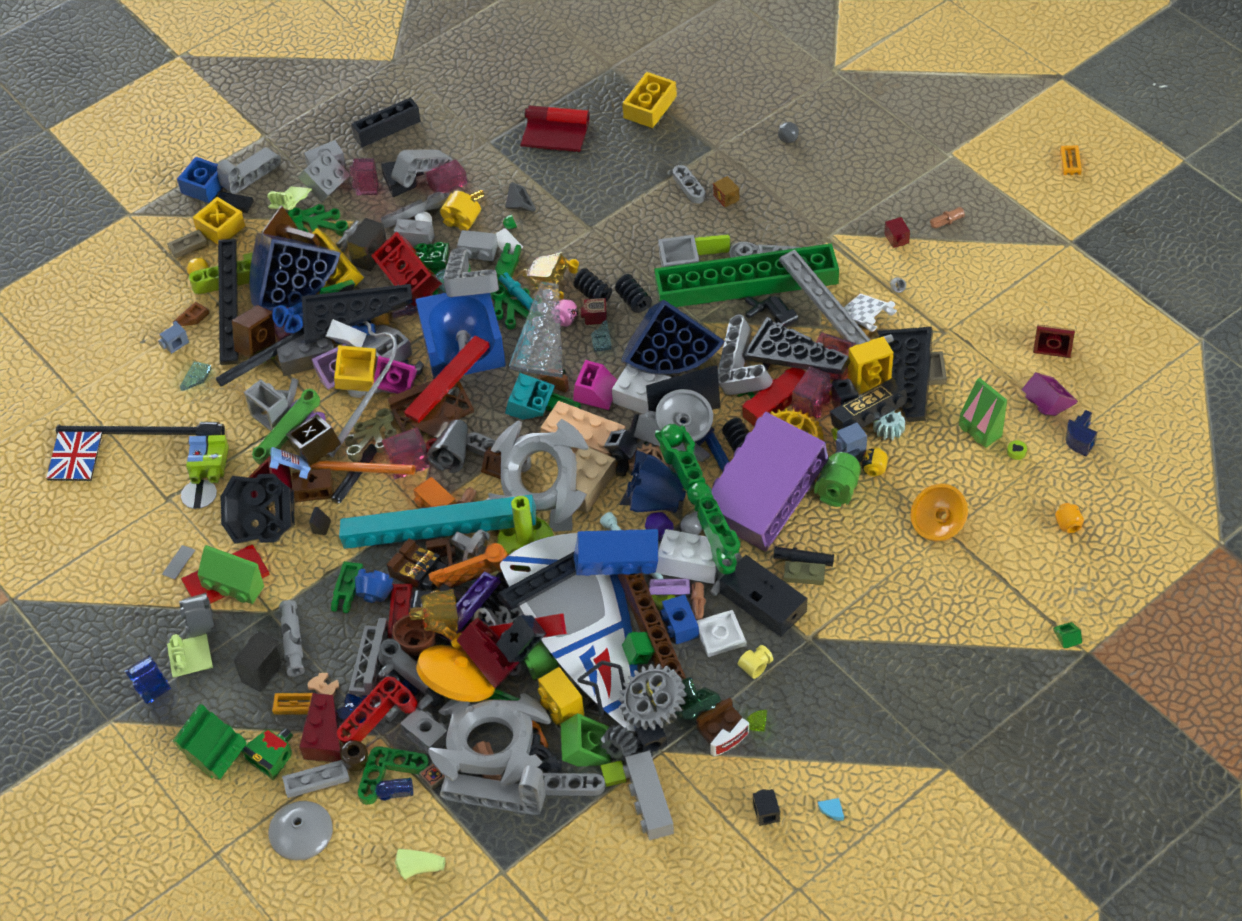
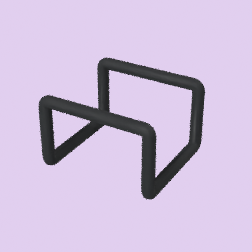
(587, 709)

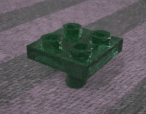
(696, 700)

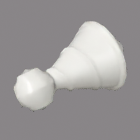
(424, 216)

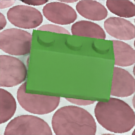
(230, 575)

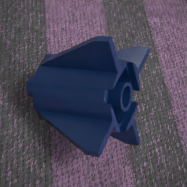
(652, 486)

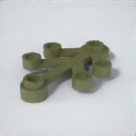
(383, 417)

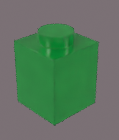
(638, 648)

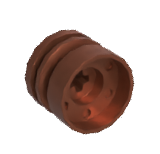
(413, 636)

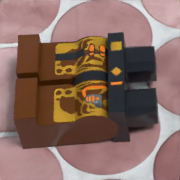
(414, 565)

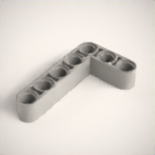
(461, 282)
(732, 374)
(490, 793)

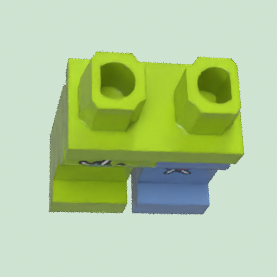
(207, 458)

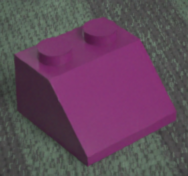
(1048, 394)

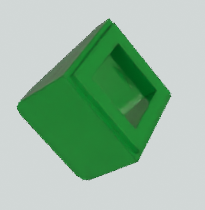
(1068, 634)

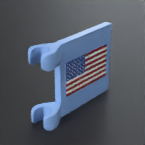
(289, 459)

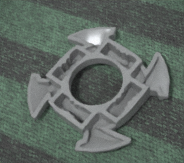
(559, 444)
(467, 716)

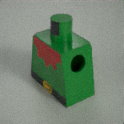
(269, 752)

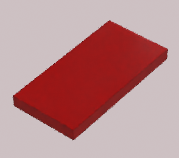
(193, 583)

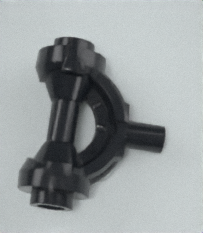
(551, 761)

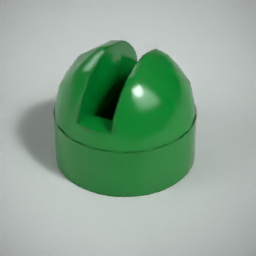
(509, 222)

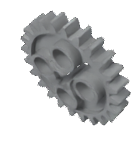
(670, 689)

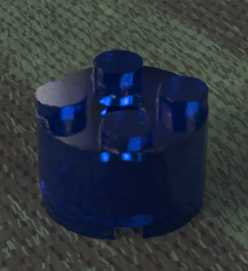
(148, 679)

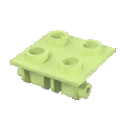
(288, 198)
(189, 655)

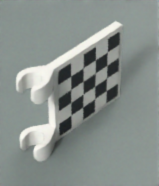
(865, 308)

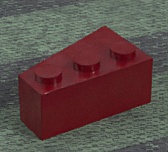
(481, 647)
(319, 735)

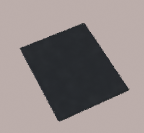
(701, 381)

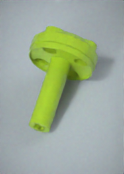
(524, 530)

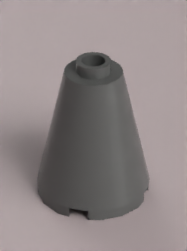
(450, 447)

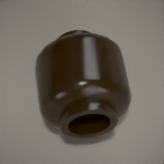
(354, 755)

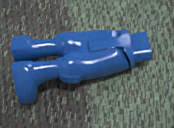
(290, 317)

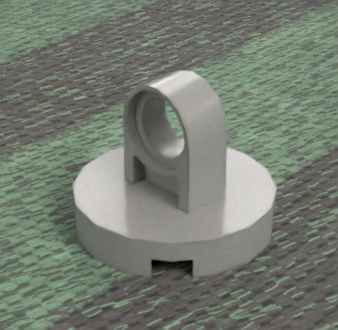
(472, 546)

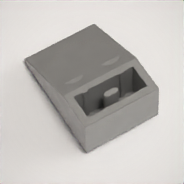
(384, 344)

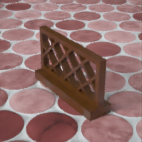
(405, 399)

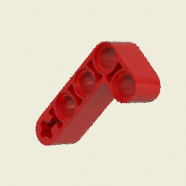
(375, 714)

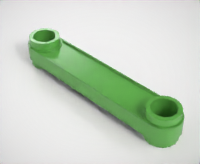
(293, 418)

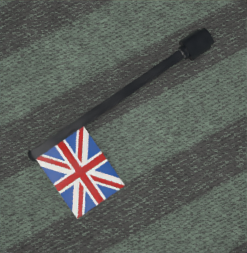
(78, 446)

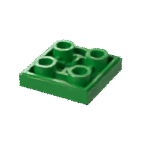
(434, 254)

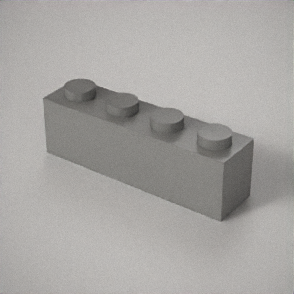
(649, 795)

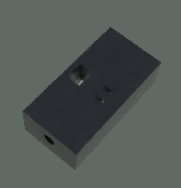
(763, 595)

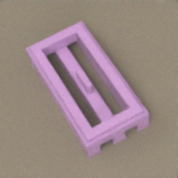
(669, 586)

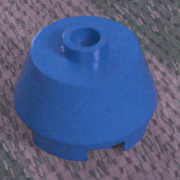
(373, 585)

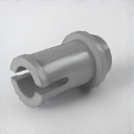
(462, 338)

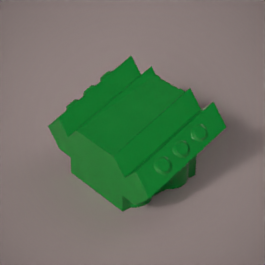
(209, 742)

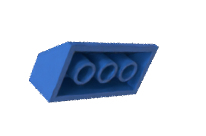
(616, 552)

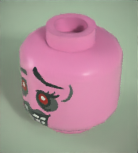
(568, 312)

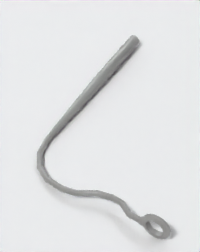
(355, 416)

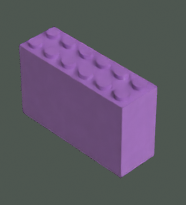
(768, 479)

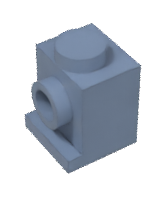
(173, 338)

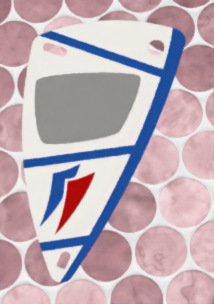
(593, 617)

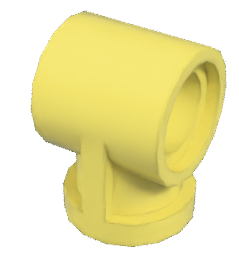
(755, 662)

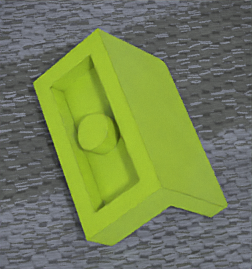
(713, 244)

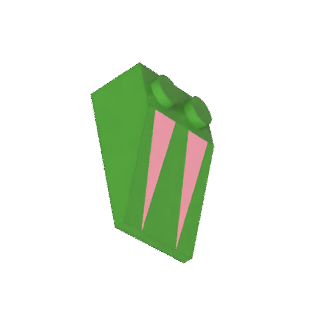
(983, 414)

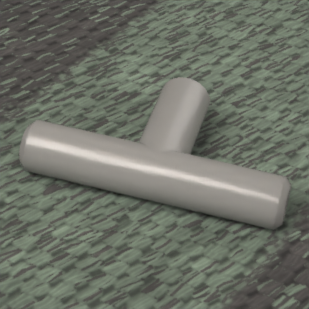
(290, 394)

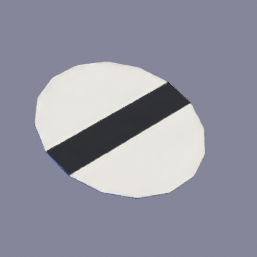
(198, 494)

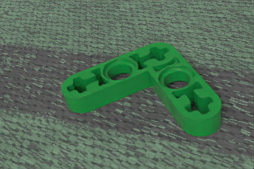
(387, 763)

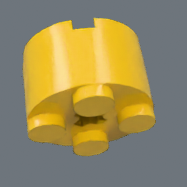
(460, 210)

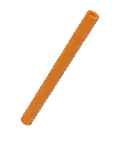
(364, 467)

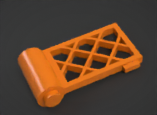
(471, 568)

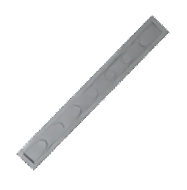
(823, 298)

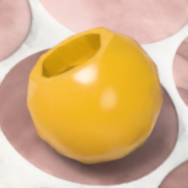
(197, 264)

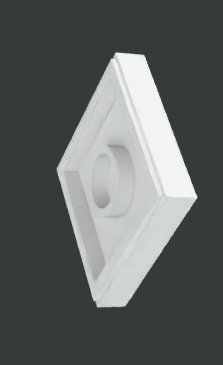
(720, 633)

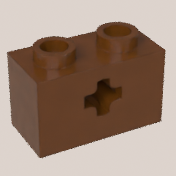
(316, 486)

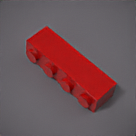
(774, 397)

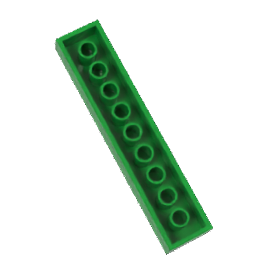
(740, 276)

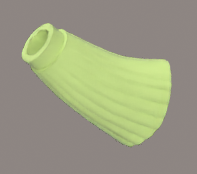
(415, 862)

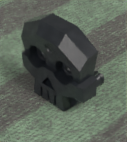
(241, 509)

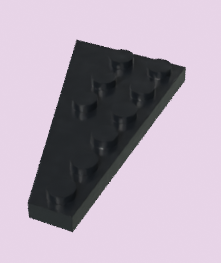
(791, 348)

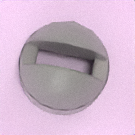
(900, 282)

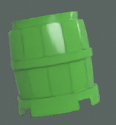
(838, 479)

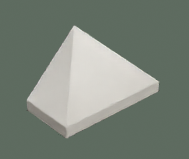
(345, 334)

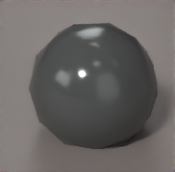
(788, 132)

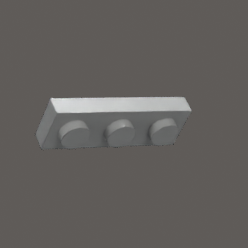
(315, 779)

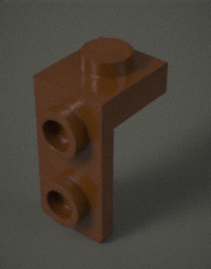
(443, 548)

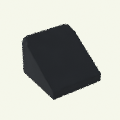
(319, 522)

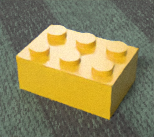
(649, 99)
(870, 364)

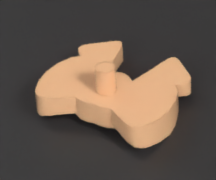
(320, 686)

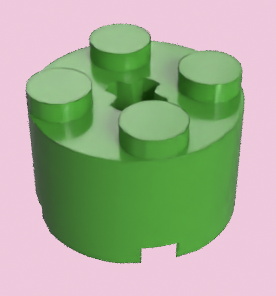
(540, 661)

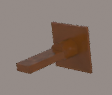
(283, 226)

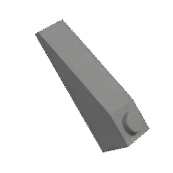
(646, 431)

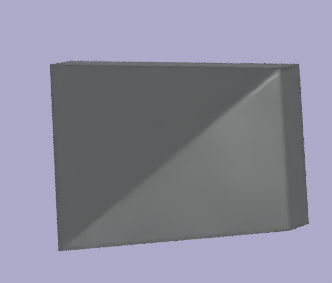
(519, 198)

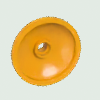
(931, 505)

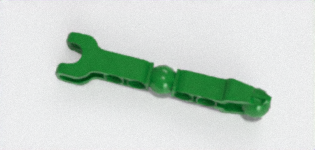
(721, 538)

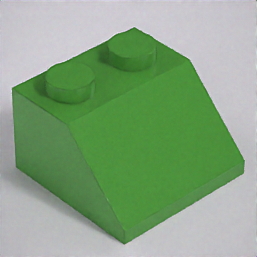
(583, 742)

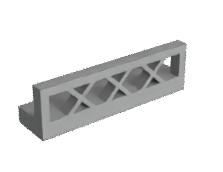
(373, 668)

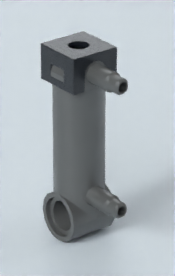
(406, 667)

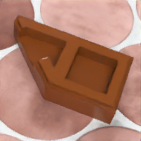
(192, 315)
(560, 383)

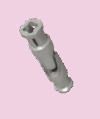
(291, 638)

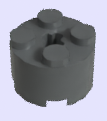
(197, 615)

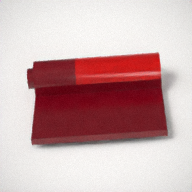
(555, 128)

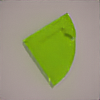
(757, 720)

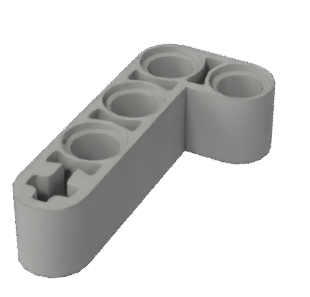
(414, 161)
(250, 170)

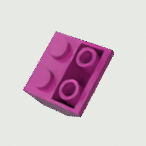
(594, 385)

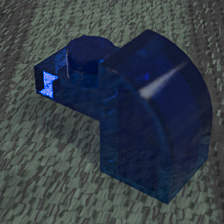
(1079, 436)

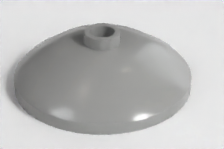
(686, 406)
(300, 840)

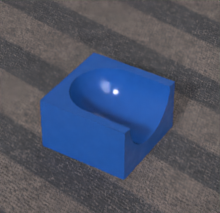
(445, 316)

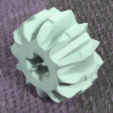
(889, 425)

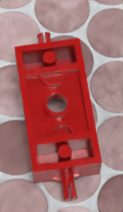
(397, 252)

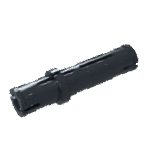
(803, 556)

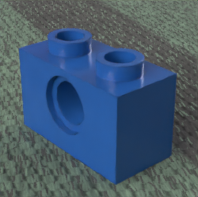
(676, 609)

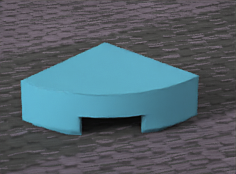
(832, 809)

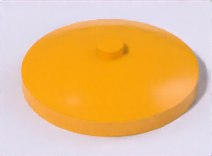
(453, 674)

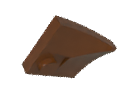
(438, 419)

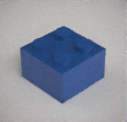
(200, 180)

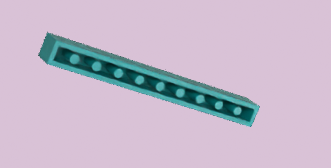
(429, 522)

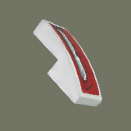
(725, 741)

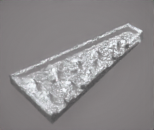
(540, 340)

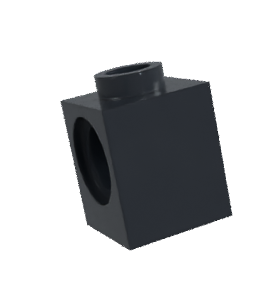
(650, 739)
(766, 807)

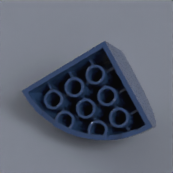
(287, 270)
(669, 342)

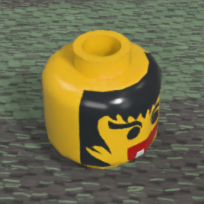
(874, 462)

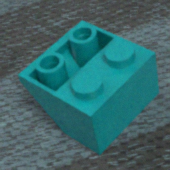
(529, 397)

